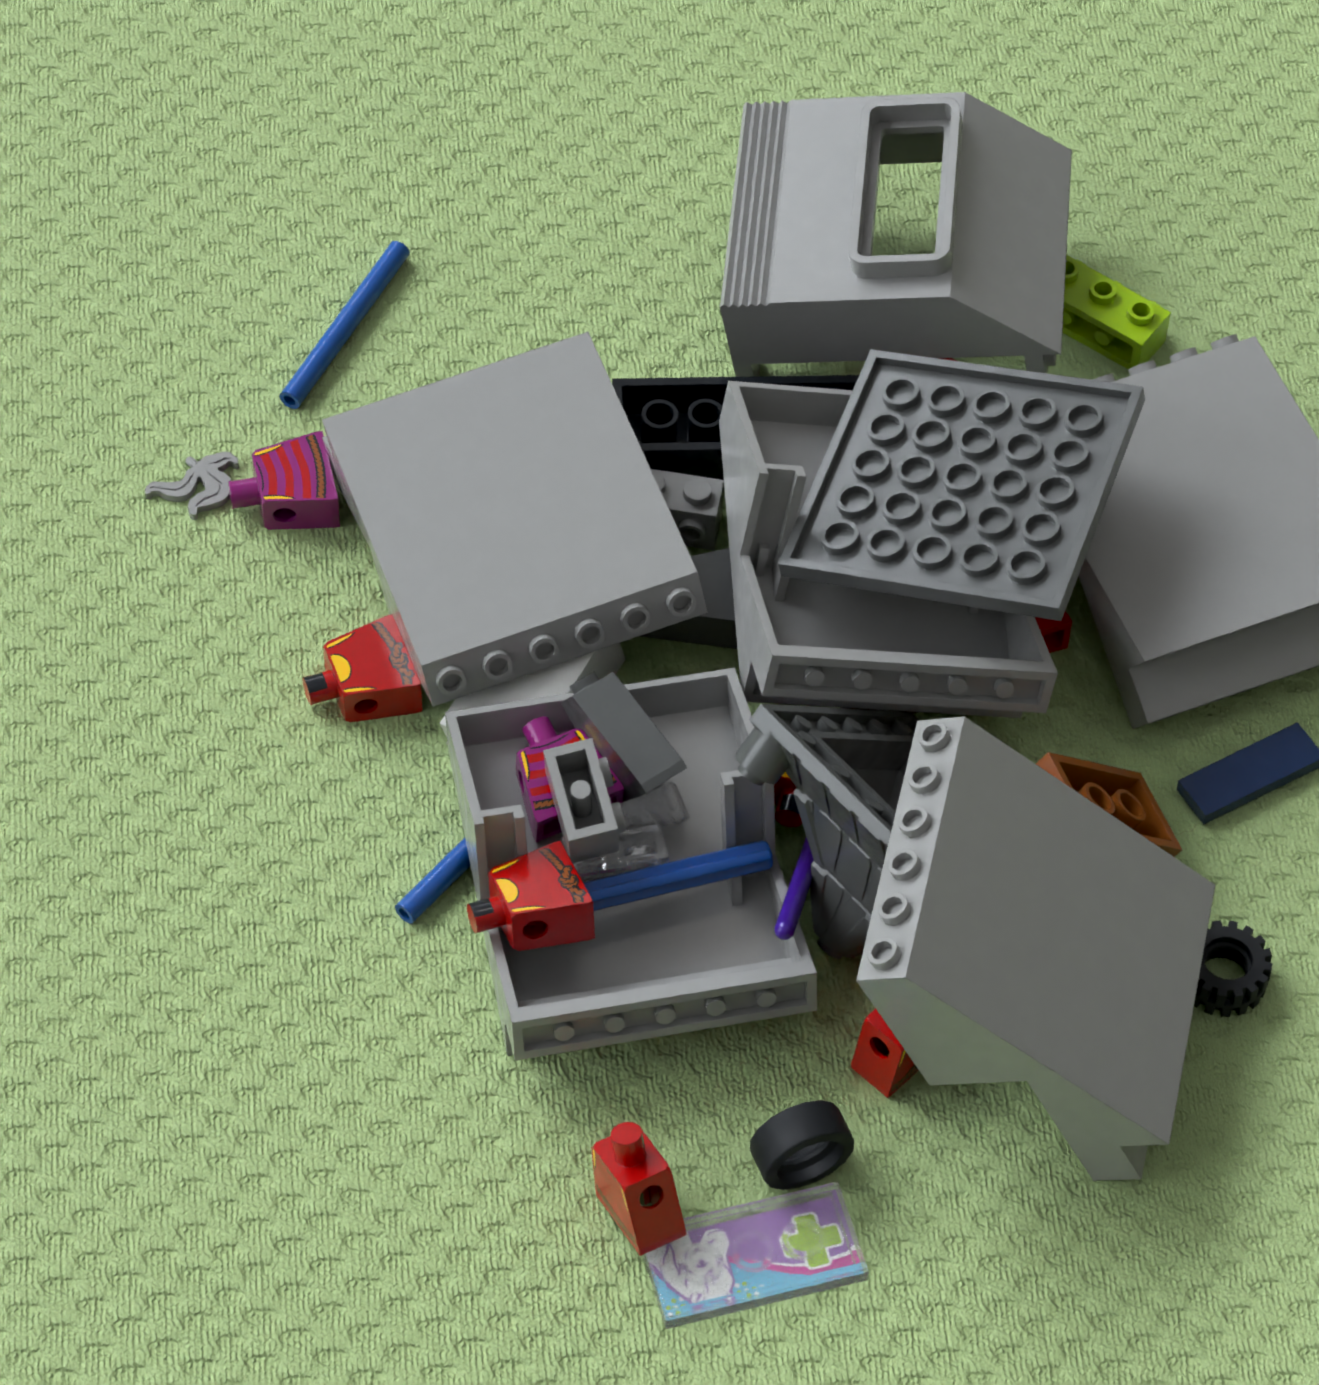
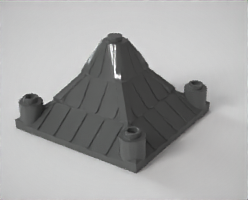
(847, 794)

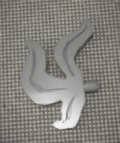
(208, 472)

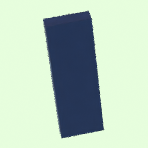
(1249, 773)

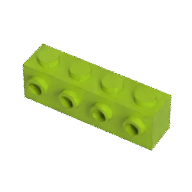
(1111, 316)

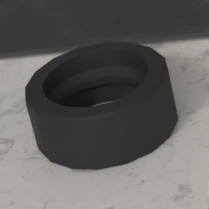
(801, 1145)

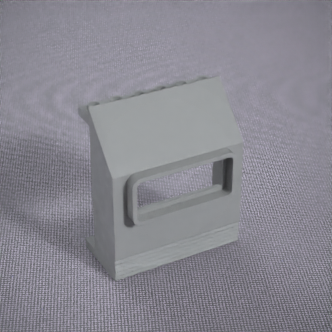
(804, 226)

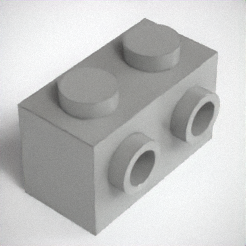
(694, 505)
(582, 800)

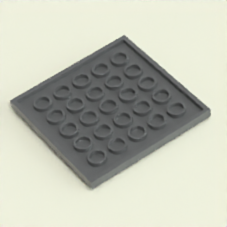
(964, 484)

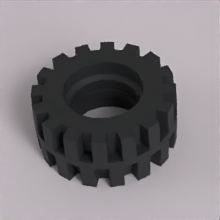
(1248, 953)

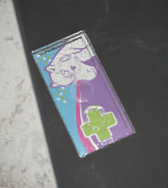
(756, 1256)

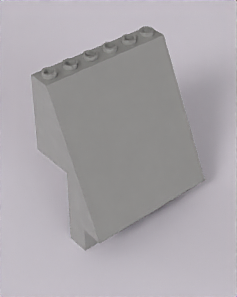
(512, 518)
(1208, 535)
(841, 642)
(1035, 945)
(657, 961)

